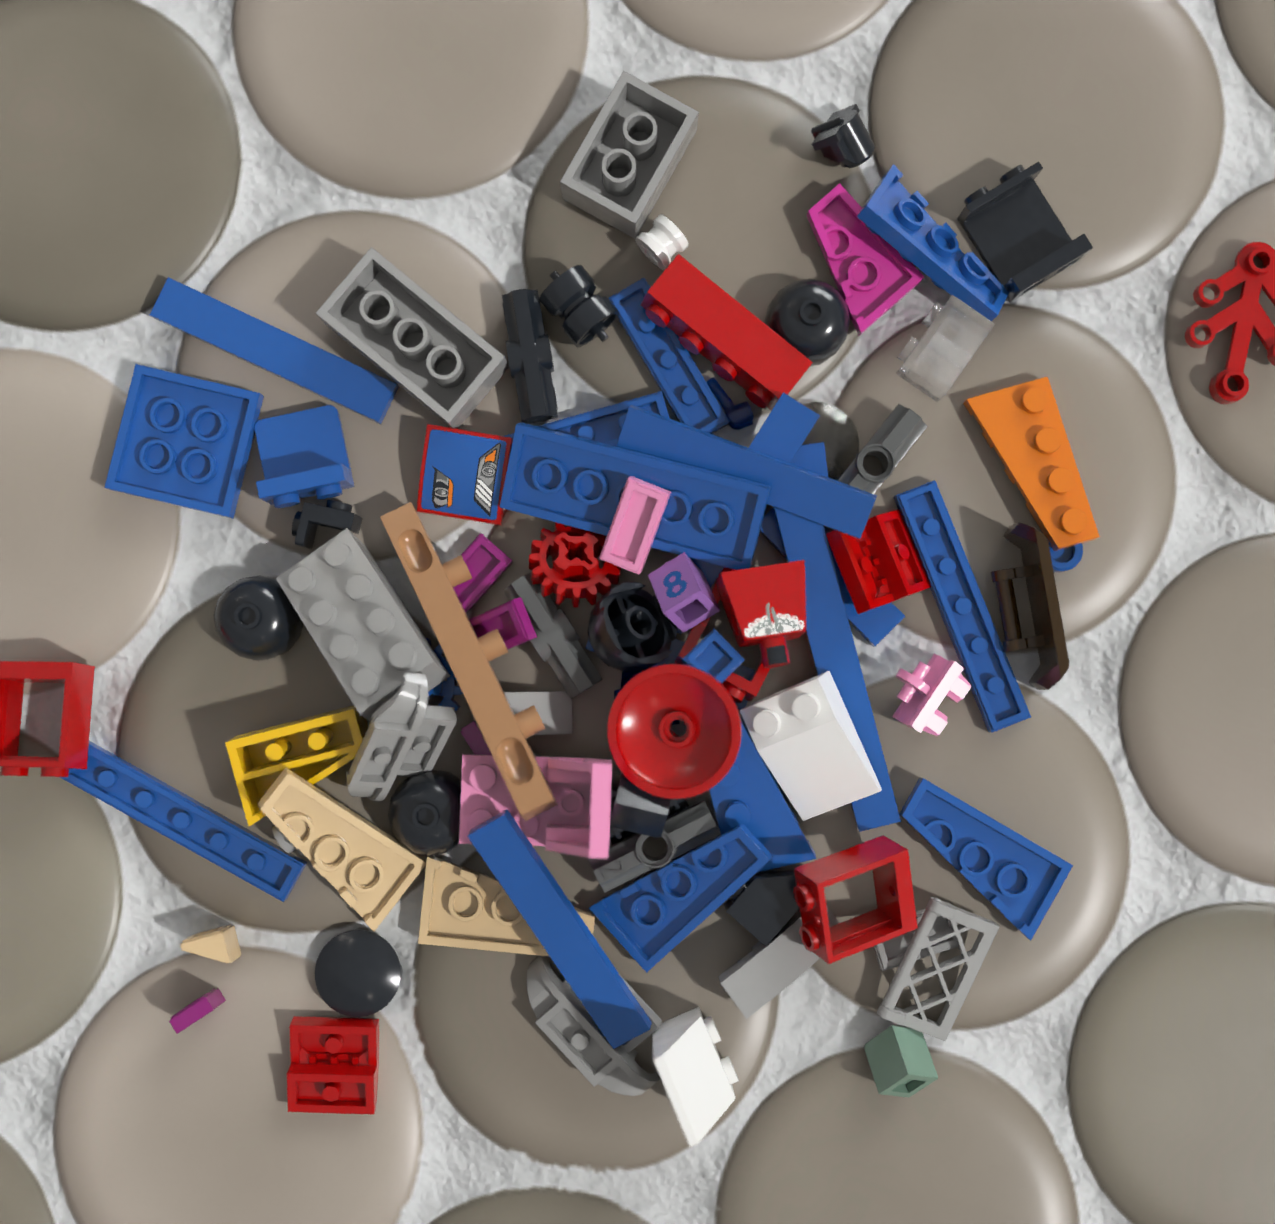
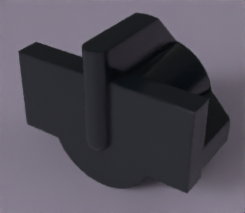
(844, 138)

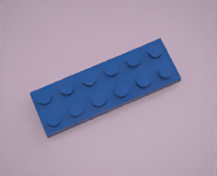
(583, 480)

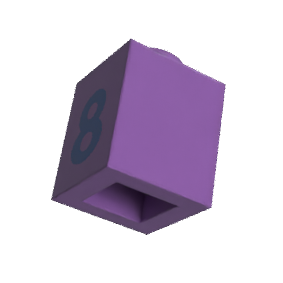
(683, 592)

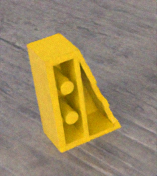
(306, 746)

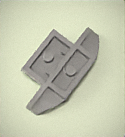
(400, 740)
(580, 1039)

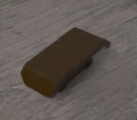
(1043, 601)

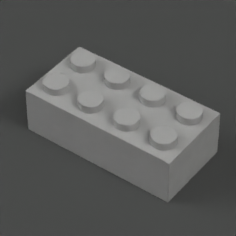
(413, 339)
(359, 622)

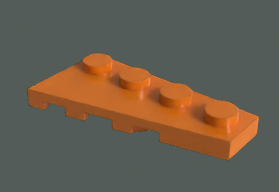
(1035, 449)

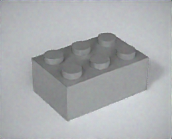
(629, 154)

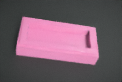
(635, 525)

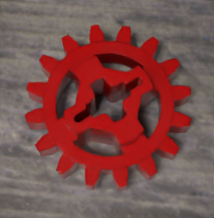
(574, 564)

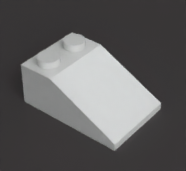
(811, 746)
(693, 1071)

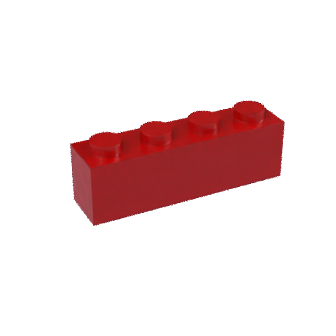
(724, 333)

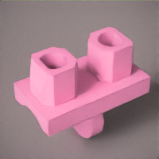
(925, 692)

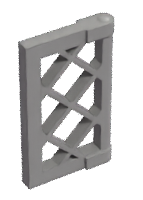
(956, 996)

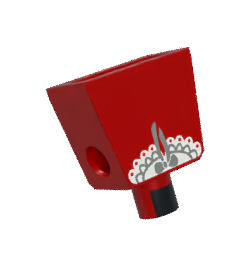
(766, 607)

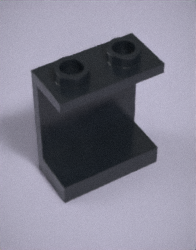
(1019, 232)

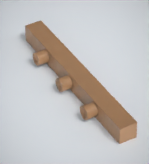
(471, 660)

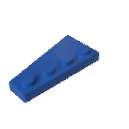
(929, 246)
(753, 798)
(994, 859)
(675, 899)

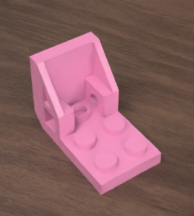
(572, 827)

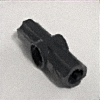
(529, 356)

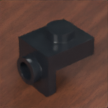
(335, 516)

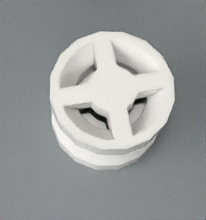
(662, 242)

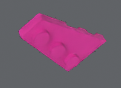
(862, 264)

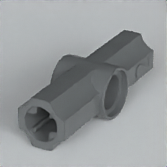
(888, 445)
(555, 638)
(680, 832)

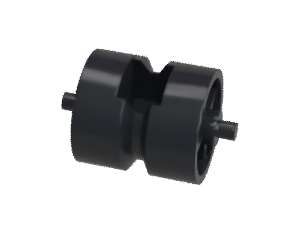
(573, 297)

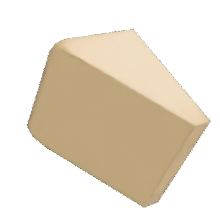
(215, 944)

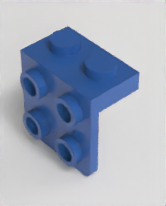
(302, 456)

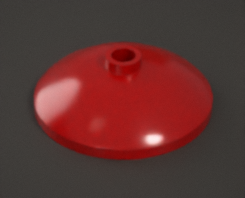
(651, 751)

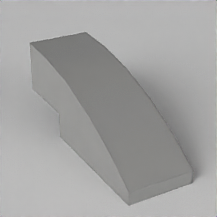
(769, 968)

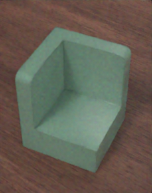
(900, 1061)

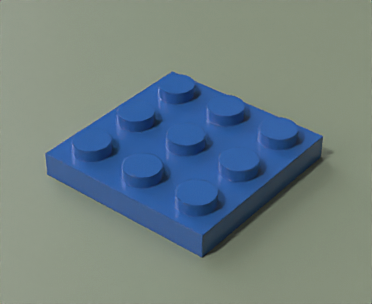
(184, 441)

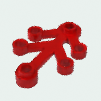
(1245, 314)

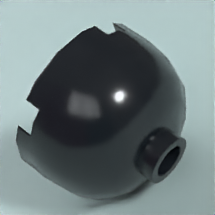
(810, 318)
(256, 619)
(630, 629)
(427, 812)

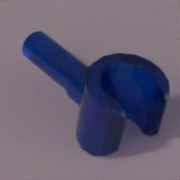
(738, 415)

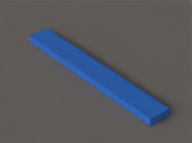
(836, 652)

